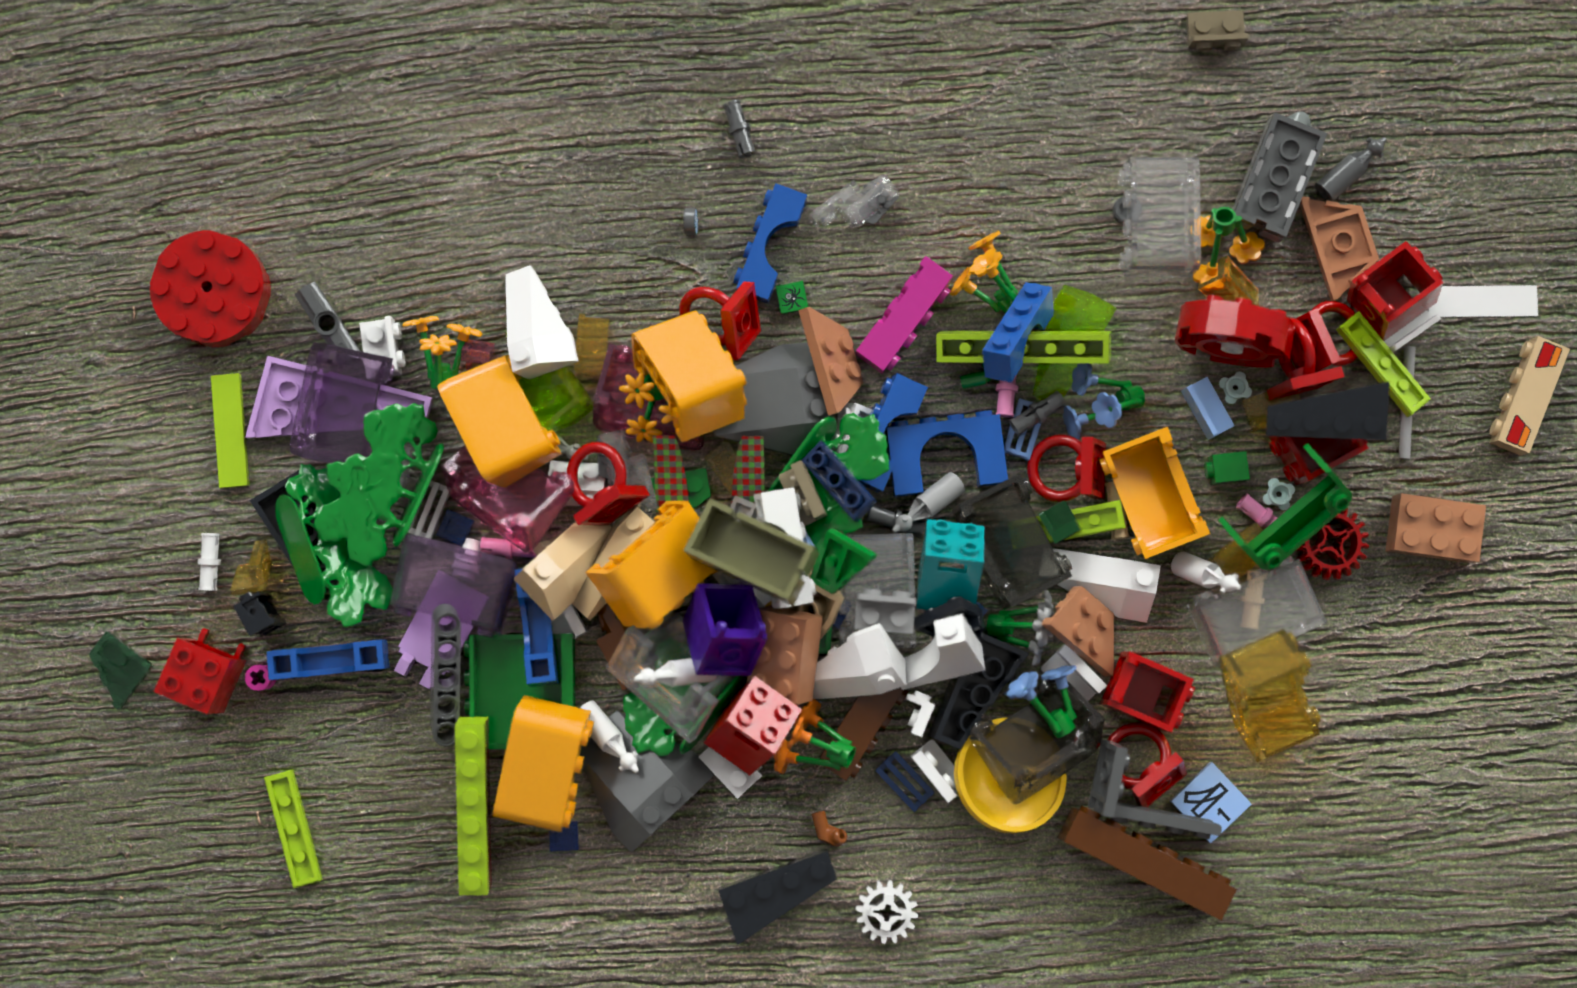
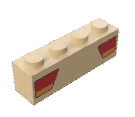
(1528, 396)

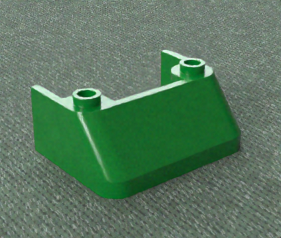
(1298, 522)

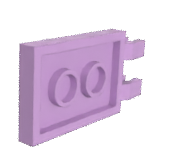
(417, 645)

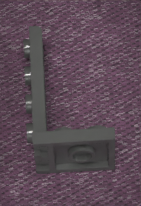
(1108, 789)

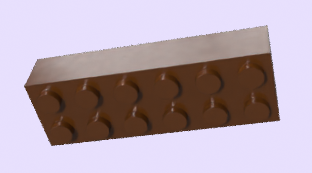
(1149, 864)

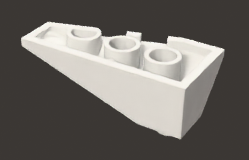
(1119, 584)

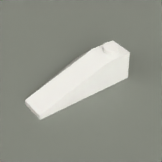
(535, 332)
(861, 666)

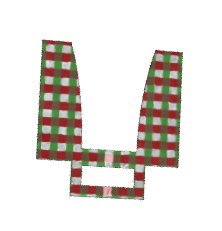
(671, 476)

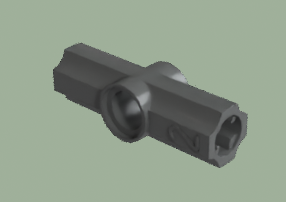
(318, 309)

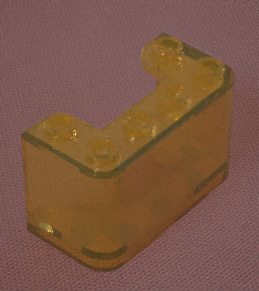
(1267, 694)

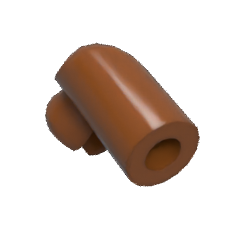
(827, 832)

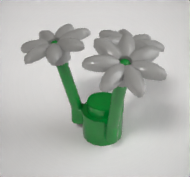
(1003, 624)

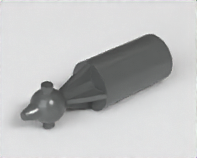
(1349, 170)

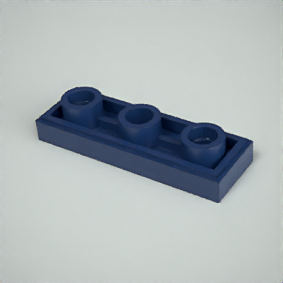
(848, 491)

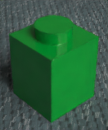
(1227, 468)

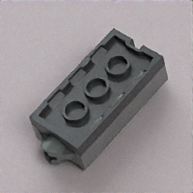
(1279, 174)

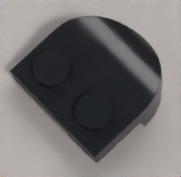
(953, 607)

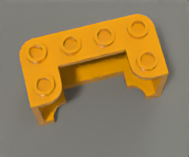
(691, 373)
(653, 570)
(542, 764)

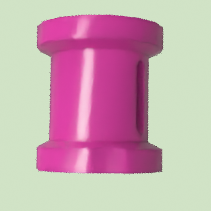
(251, 678)

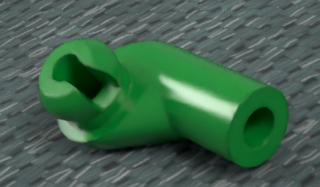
(974, 379)

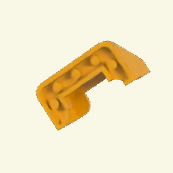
(498, 422)
(1154, 493)

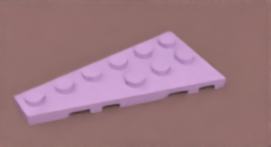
(280, 393)

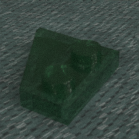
(119, 667)

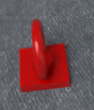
(738, 315)
(1324, 348)
(1303, 378)
(1087, 468)
(610, 501)
(1158, 776)

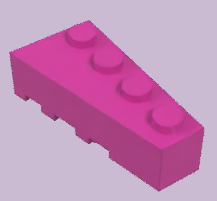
(905, 315)

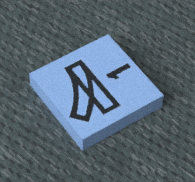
(1211, 797)

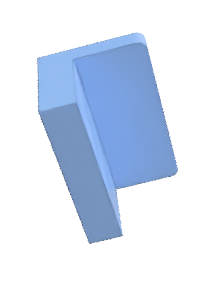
(1207, 408)

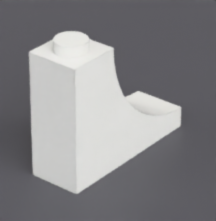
(950, 654)

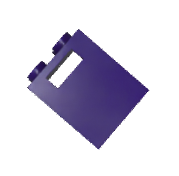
(738, 634)

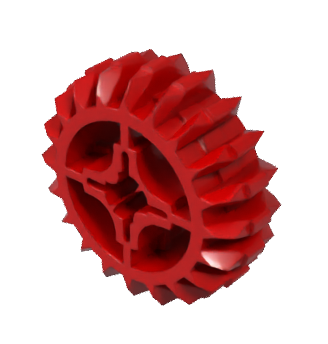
(1343, 564)

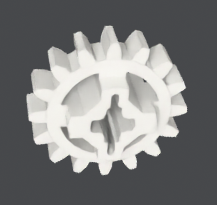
(887, 899)

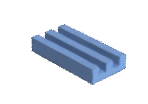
(1016, 452)

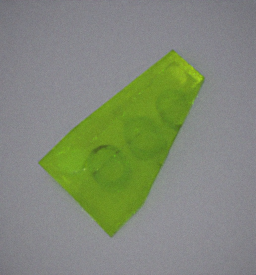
(1072, 312)
(557, 398)

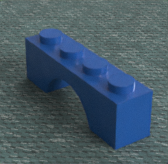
(782, 210)
(1007, 344)
(900, 398)
(538, 642)
(328, 659)

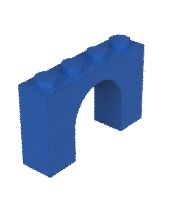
(980, 433)

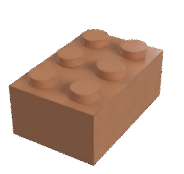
(1435, 528)
(789, 653)

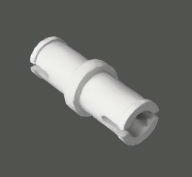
(209, 561)

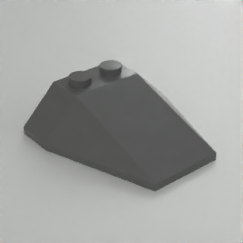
(780, 398)
(641, 800)

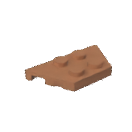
(1339, 241)
(832, 358)
(1085, 628)

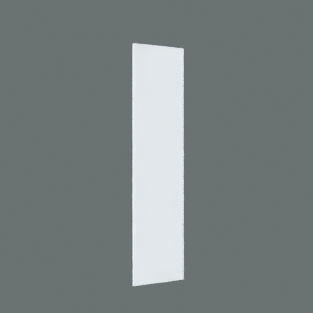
(1486, 301)

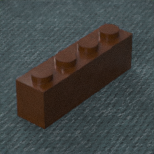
(861, 725)

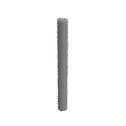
(1406, 423)

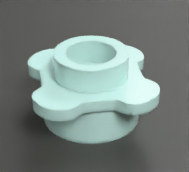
(1240, 381)
(1286, 494)

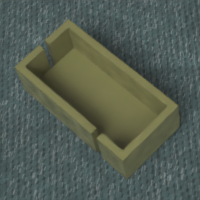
(751, 552)

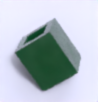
(1060, 522)

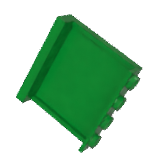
(499, 680)

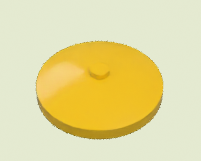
(989, 804)

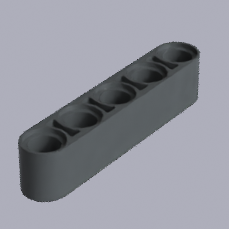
(440, 663)

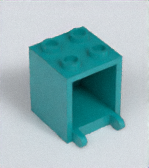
(951, 544)

